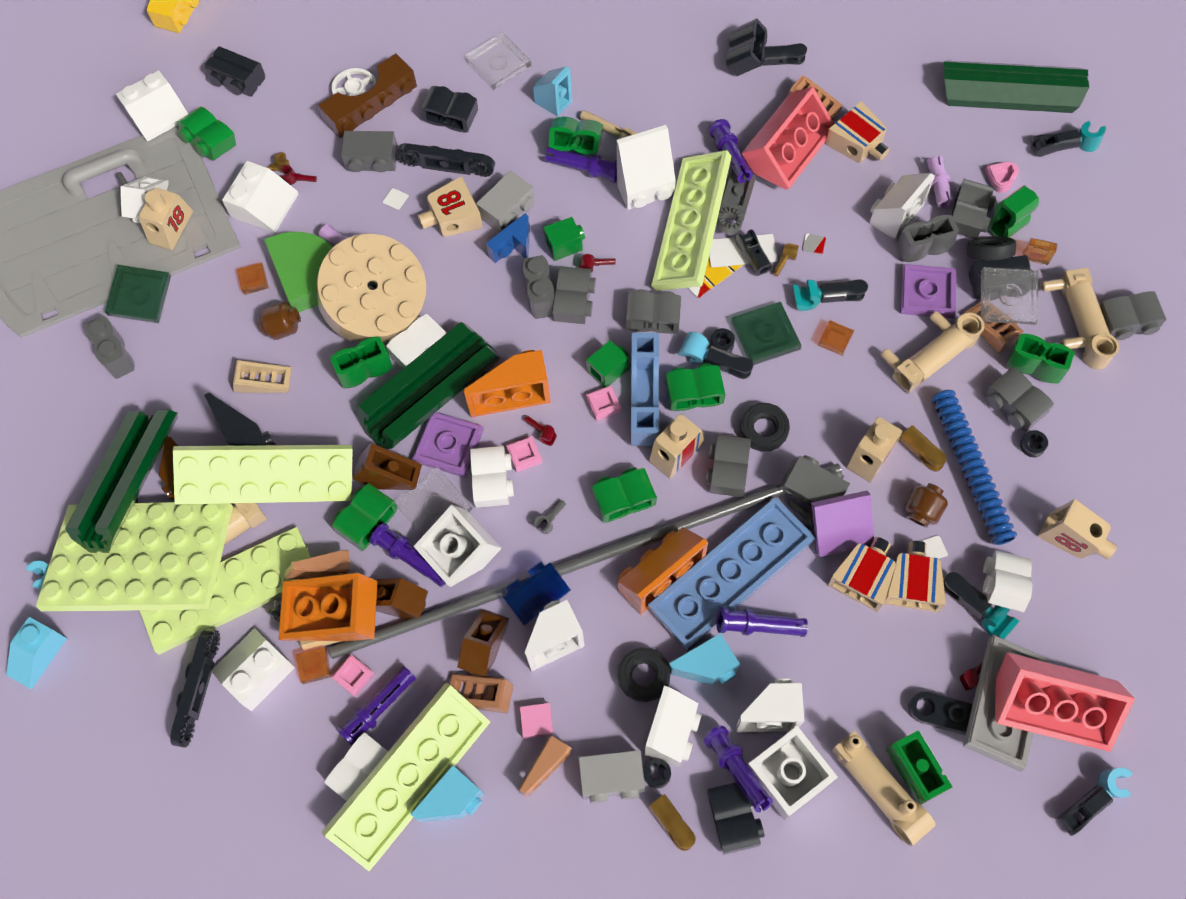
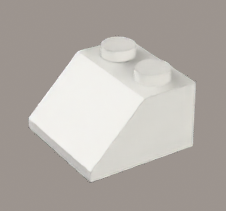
(152, 105)
(259, 197)
(901, 203)
(457, 546)
(554, 635)
(252, 669)
(774, 710)
(672, 727)

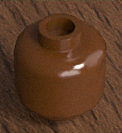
(279, 320)
(926, 505)

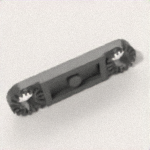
(735, 203)

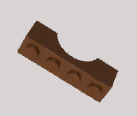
(348, 112)

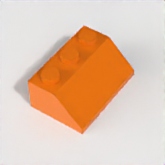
(661, 568)

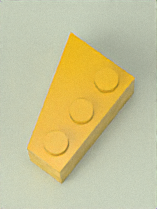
(171, 14)

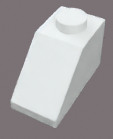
(134, 195)

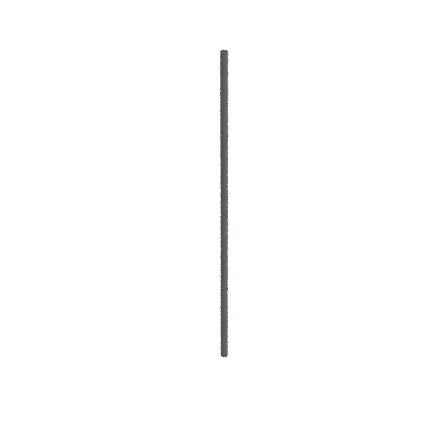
(564, 568)

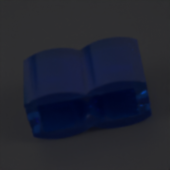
(535, 592)

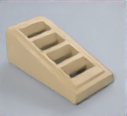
(252, 386)

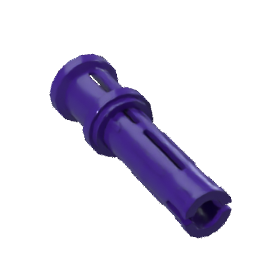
(728, 141)
(593, 165)
(399, 548)
(749, 622)
(403, 679)
(730, 758)

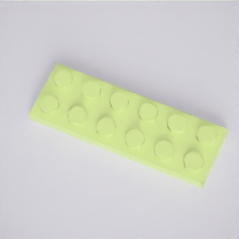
(691, 221)
(262, 473)
(240, 587)
(405, 777)

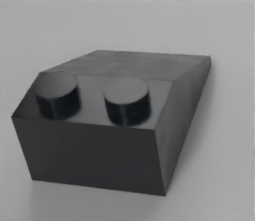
(236, 427)

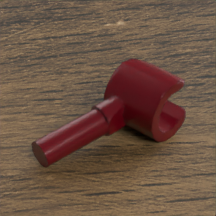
(292, 177)
(589, 261)
(547, 433)
(970, 677)

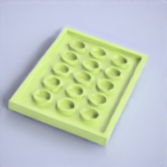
(158, 562)

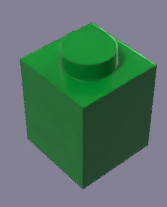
(564, 238)
(608, 363)

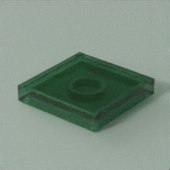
(138, 294)
(766, 333)

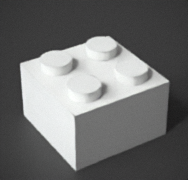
(792, 772)

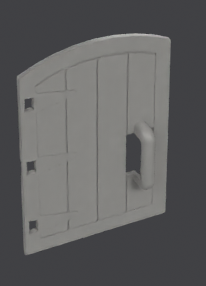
(66, 248)

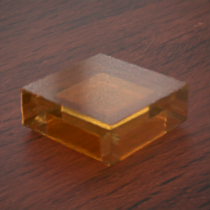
(1040, 251)
(253, 278)
(836, 337)
(313, 665)

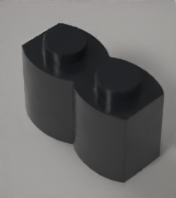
(746, 47)
(449, 108)
(734, 819)

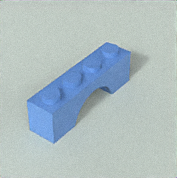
(645, 389)

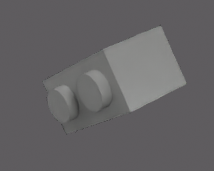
(506, 201)
(612, 776)

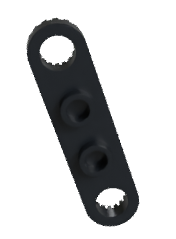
(445, 159)
(197, 679)
(947, 712)

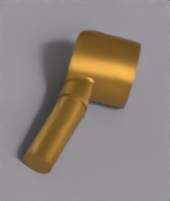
(280, 160)
(790, 251)

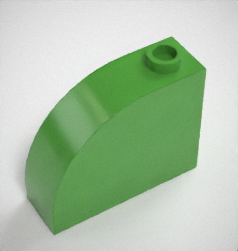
(298, 262)

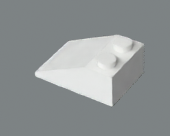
(645, 167)

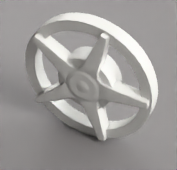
(353, 86)

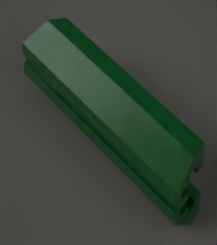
(1015, 86)
(425, 385)
(119, 479)

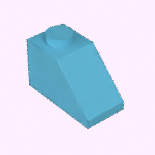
(554, 90)
(32, 652)
(707, 663)
(449, 799)

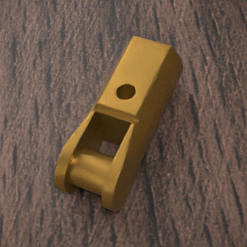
(923, 448)
(672, 823)

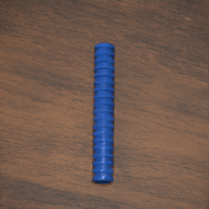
(973, 467)

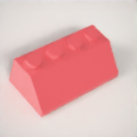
(789, 138)
(1060, 702)

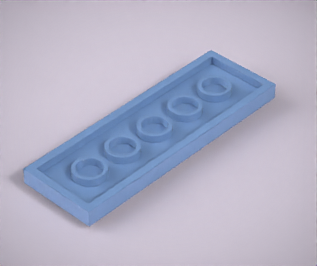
(731, 572)

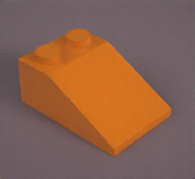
(510, 386)
(328, 608)

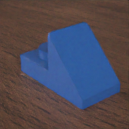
(512, 237)

